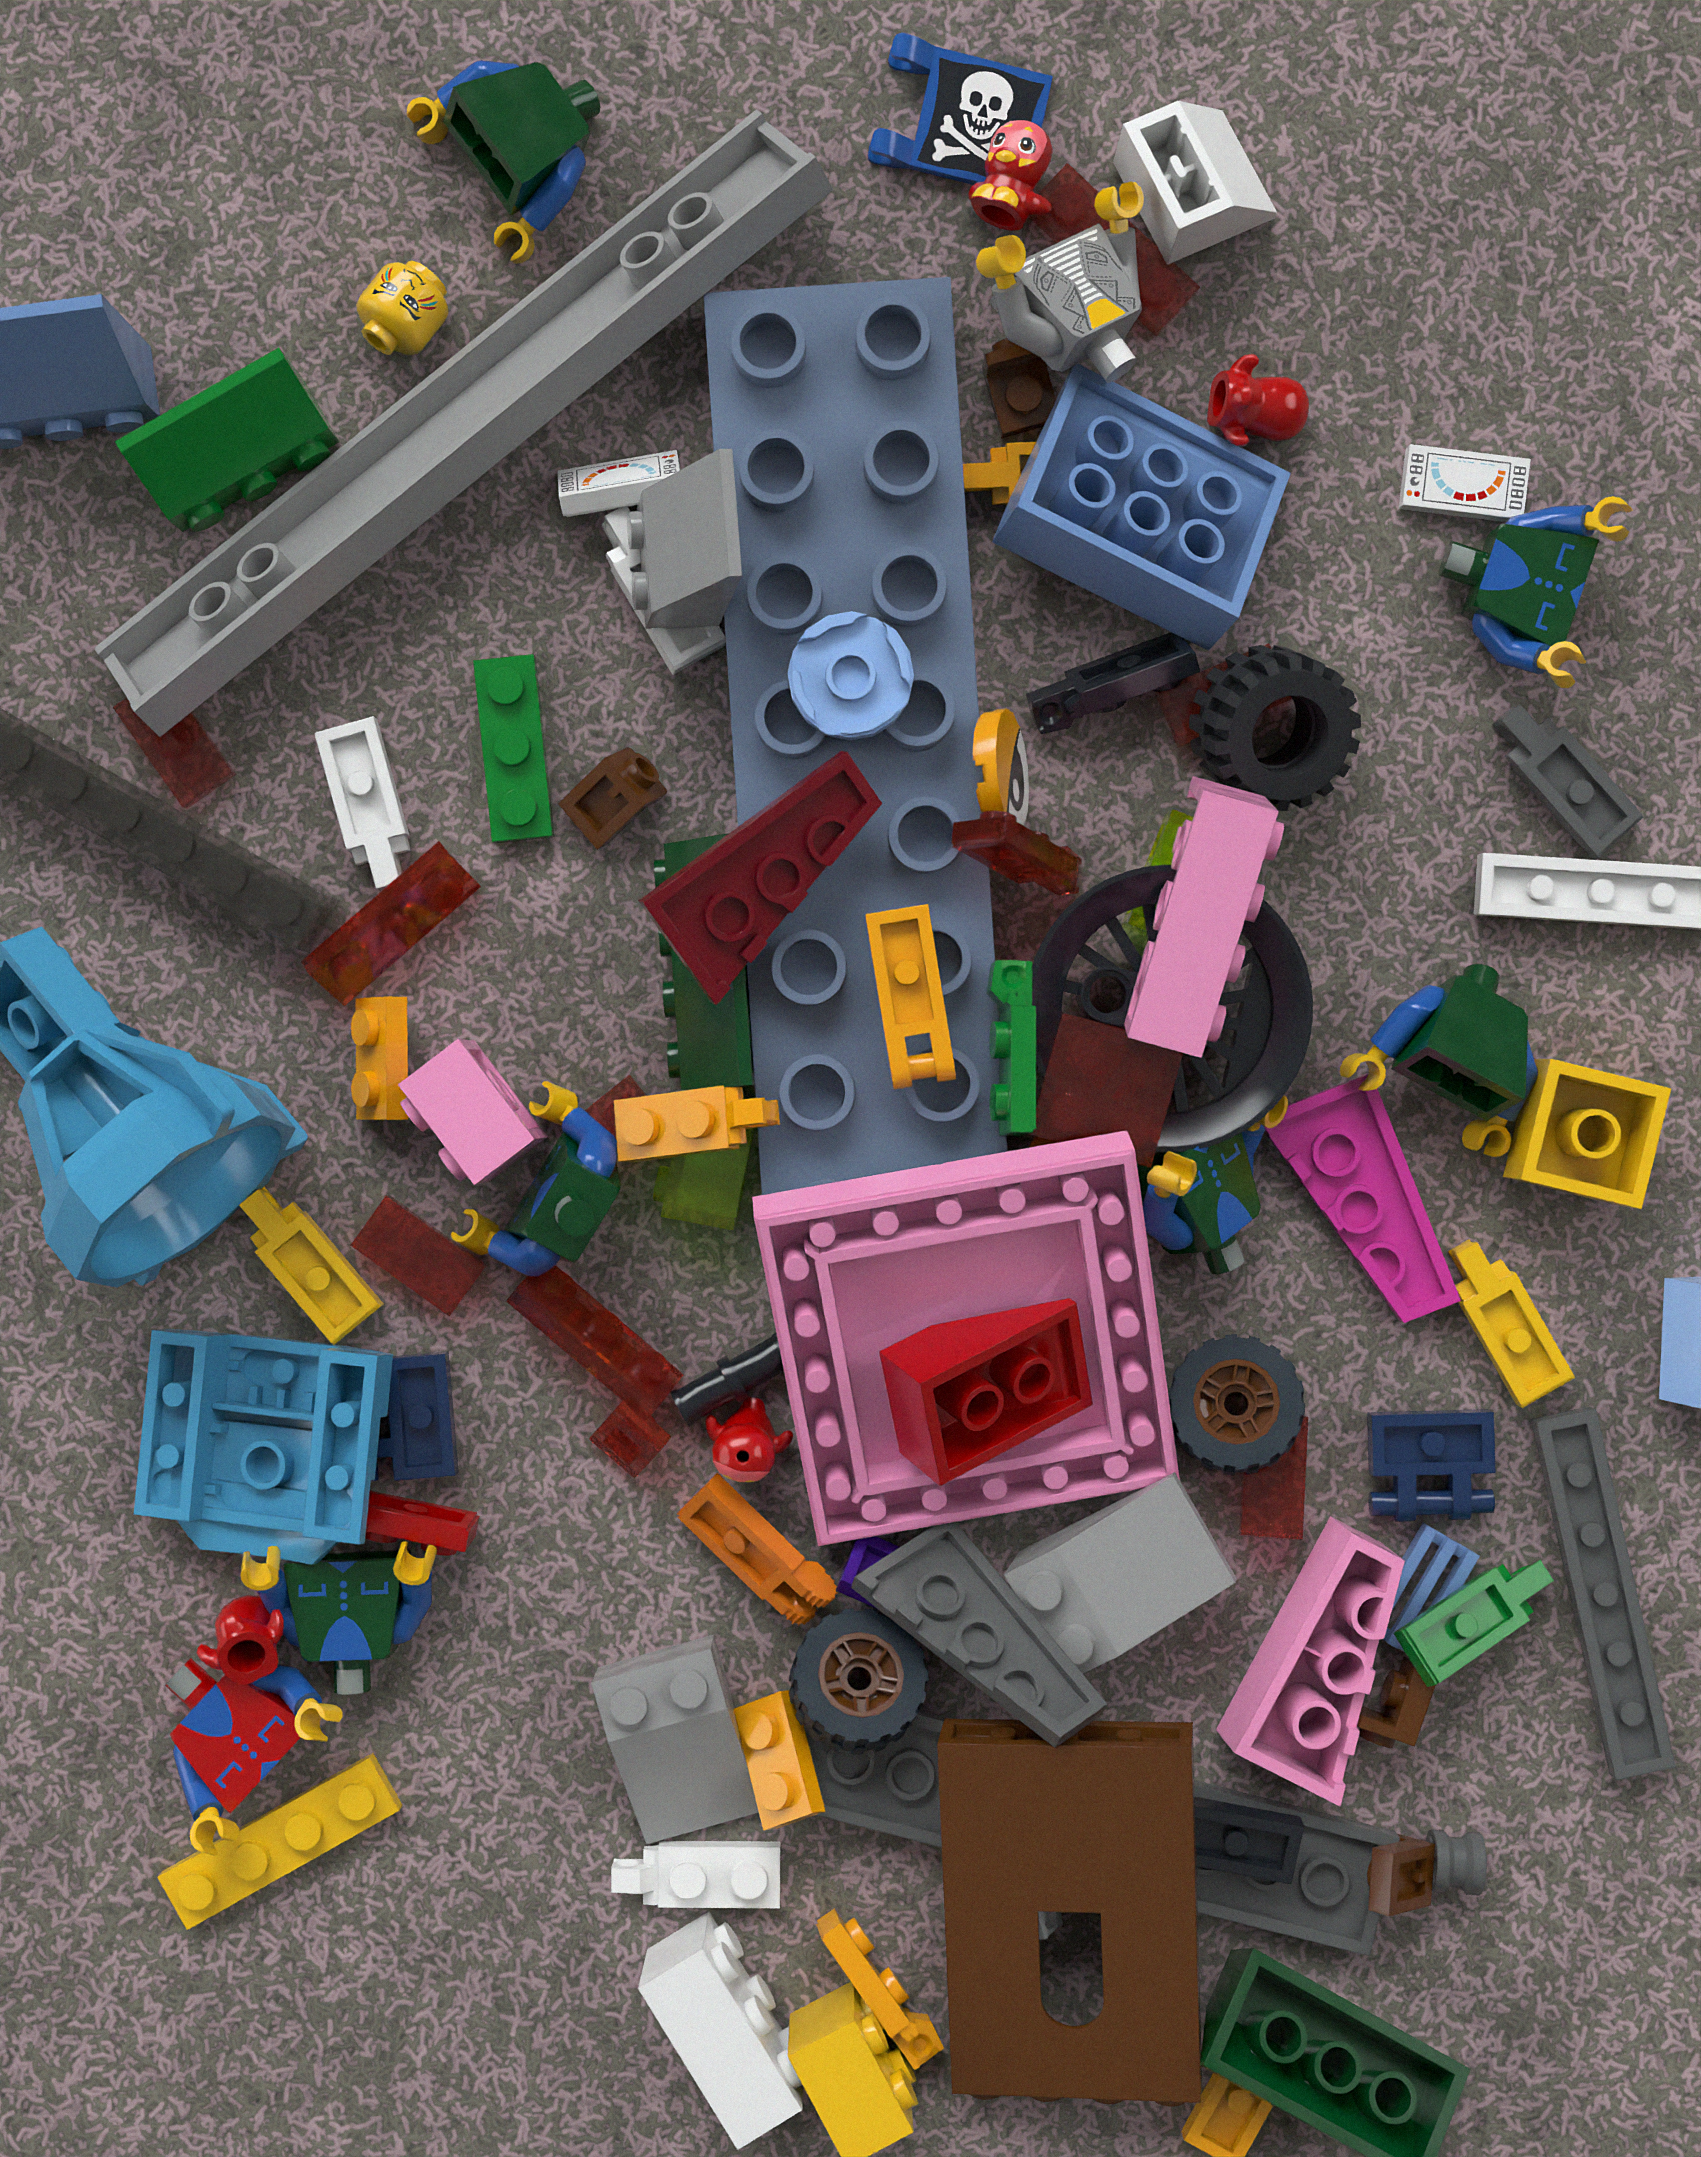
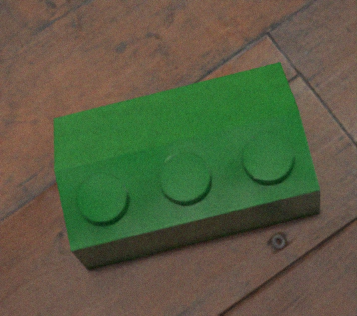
(229, 442)

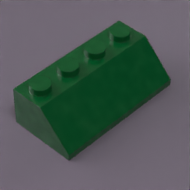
(711, 1038)
(1328, 2060)

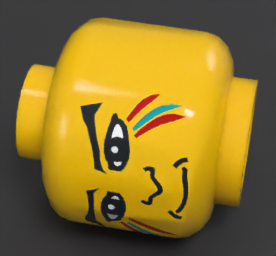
(402, 308)

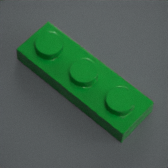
(513, 748)

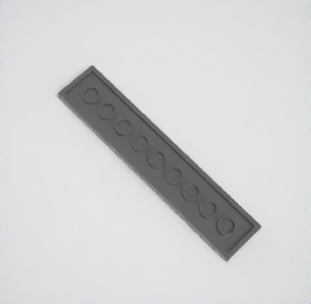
(1324, 1904)

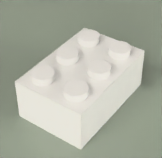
(722, 2027)

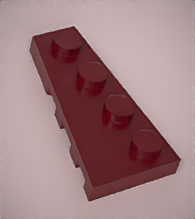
(746, 883)

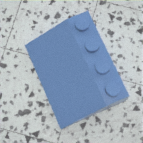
(72, 370)
(1143, 508)

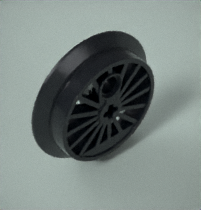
(1269, 1027)

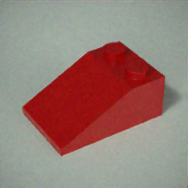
(984, 1385)

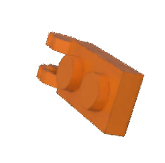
(757, 1551)

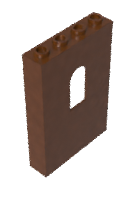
(1080, 1831)

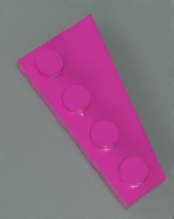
(1361, 1182)

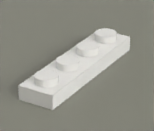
(1588, 891)

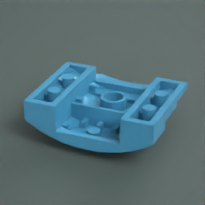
(261, 1440)

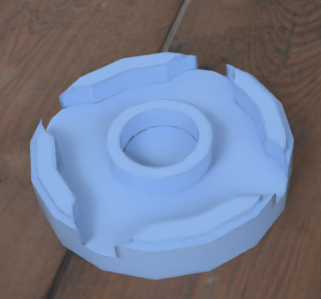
(850, 676)

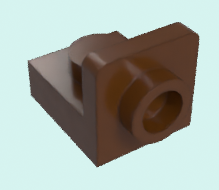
(1017, 388)
(613, 795)
(1406, 1707)
(1401, 1876)

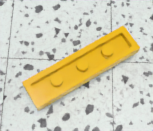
(281, 1841)

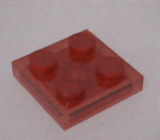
(1105, 1085)

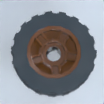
(1236, 1369)
(884, 1658)

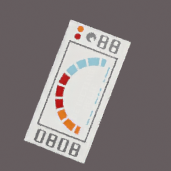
(612, 483)
(1463, 483)

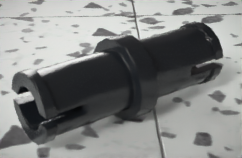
(729, 1380)

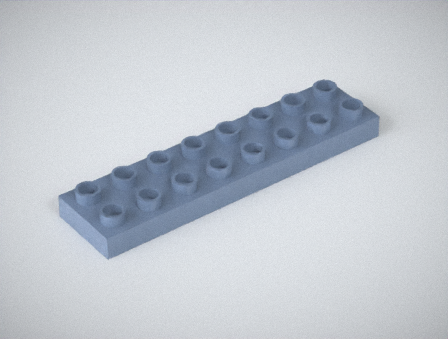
(843, 506)

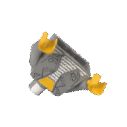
(1076, 294)

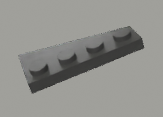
(978, 1625)

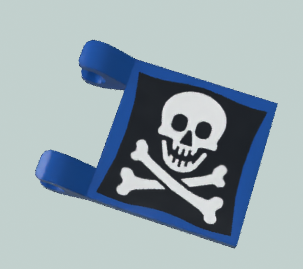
(960, 110)

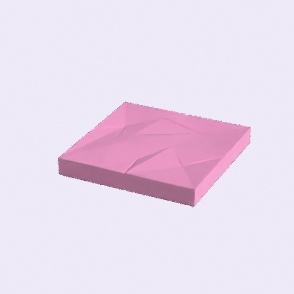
(947, 1243)

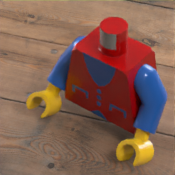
(237, 1738)

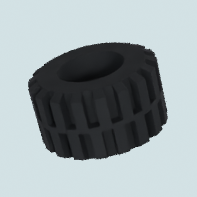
(1319, 736)

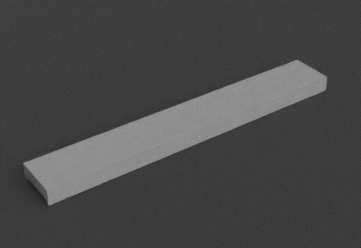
(461, 420)

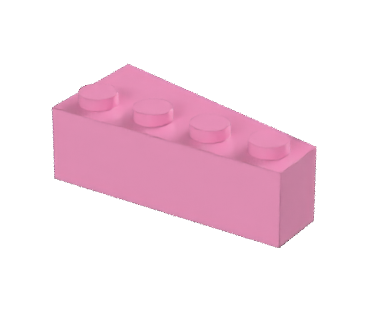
(1203, 918)
(1316, 1664)

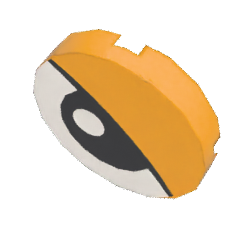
(1003, 759)

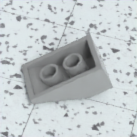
(687, 545)
(1121, 1573)
(675, 1738)

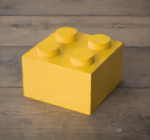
(1588, 1133)
(852, 2073)

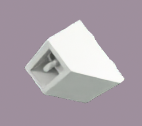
(1191, 178)

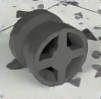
(1458, 1862)

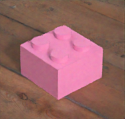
(470, 1112)

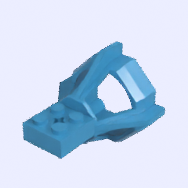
(147, 1130)

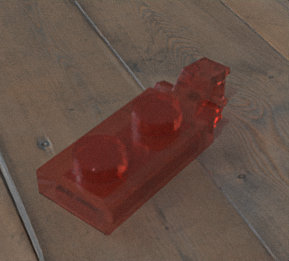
(1018, 852)

